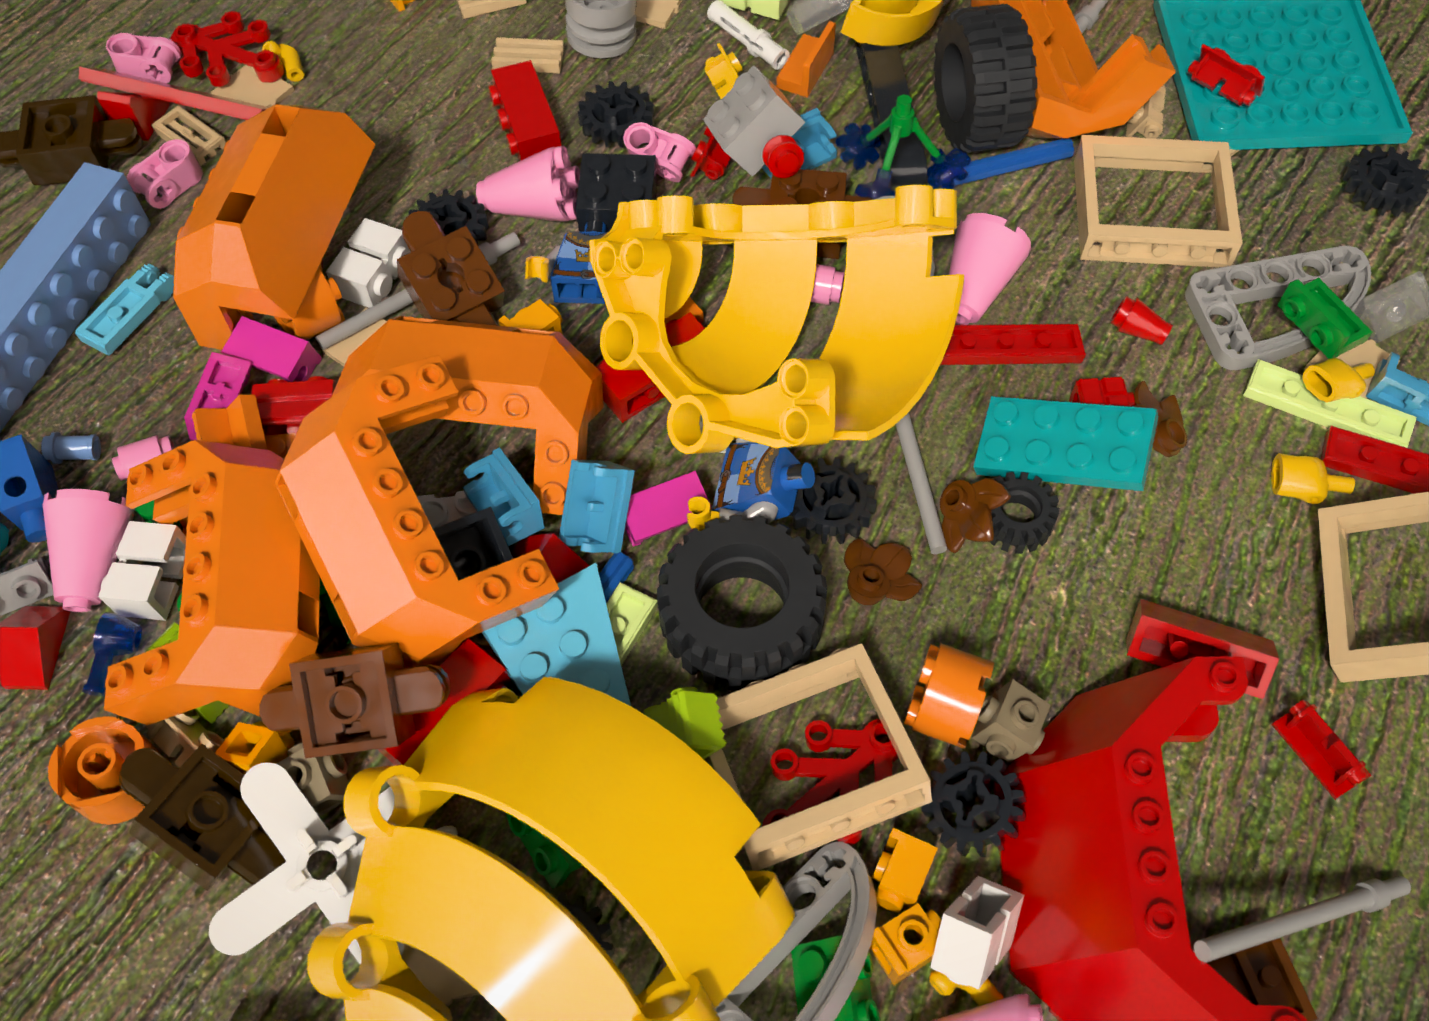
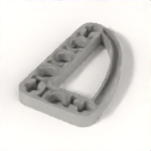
(1223, 299)
(855, 942)

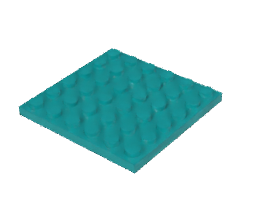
(1318, 67)

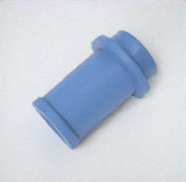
(70, 447)

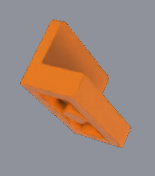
(807, 62)
(233, 425)

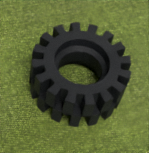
(1038, 501)

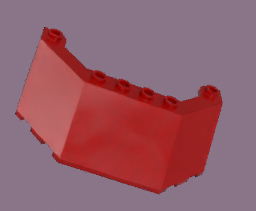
(1100, 861)

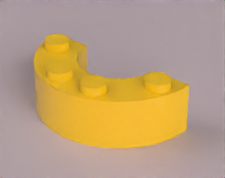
(890, 20)

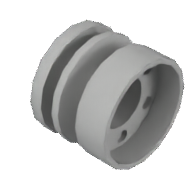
(601, 26)

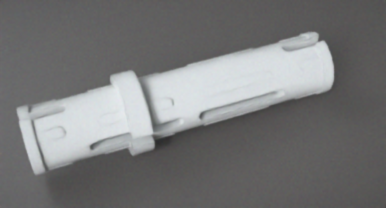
(756, 40)

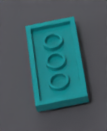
(1067, 442)

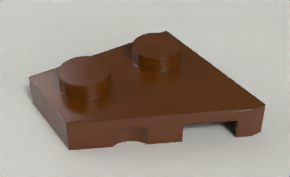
(1265, 977)

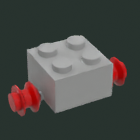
(757, 126)

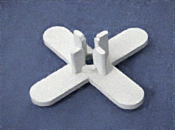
(290, 888)

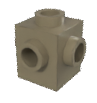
(1011, 722)
(318, 778)

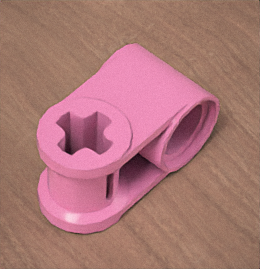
(141, 57)
(670, 148)
(168, 172)

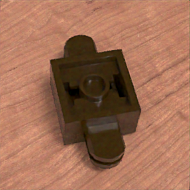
(64, 134)
(197, 816)

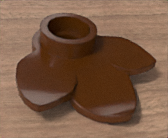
(1170, 430)
(971, 514)
(879, 572)

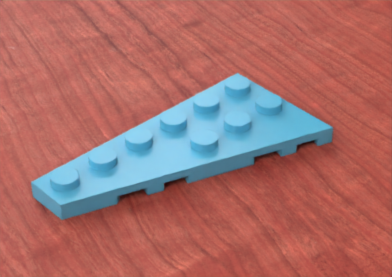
(563, 640)

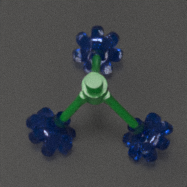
(862, 146)

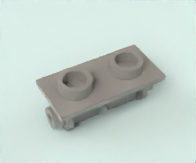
(24, 585)

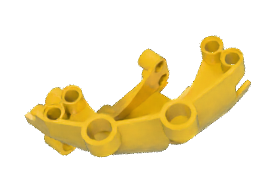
(881, 347)
(609, 794)

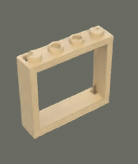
(1156, 244)
(1334, 523)
(847, 812)

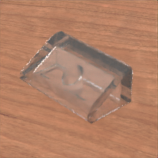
(810, 13)
(1395, 307)

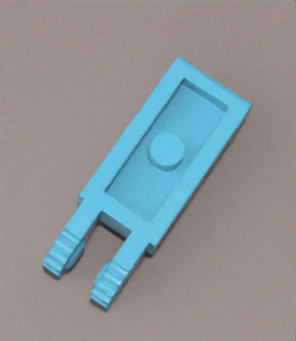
(125, 309)

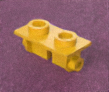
(723, 70)

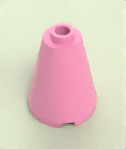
(988, 259)
(82, 543)

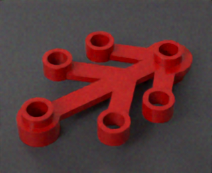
(194, 39)
(836, 773)

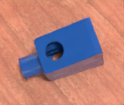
(23, 483)

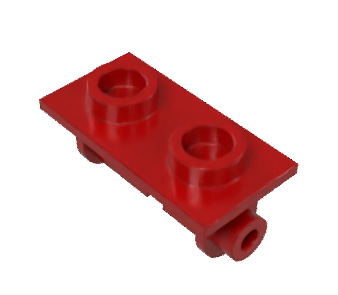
(1240, 80)
(710, 157)
(1321, 749)

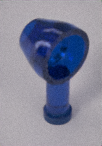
(112, 638)

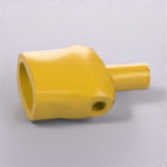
(1337, 379)
(1306, 479)

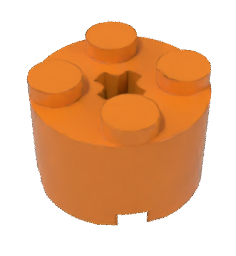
(318, 310)
(951, 694)
(89, 768)

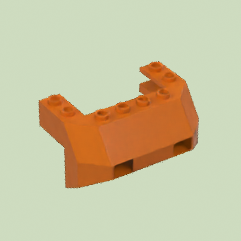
(1070, 88)
(266, 218)
(501, 380)
(373, 533)
(244, 585)

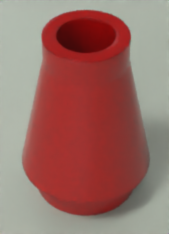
(1139, 320)

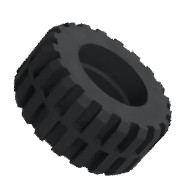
(985, 77)
(741, 551)

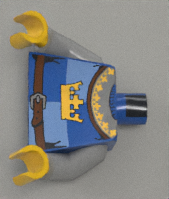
(570, 267)
(753, 483)

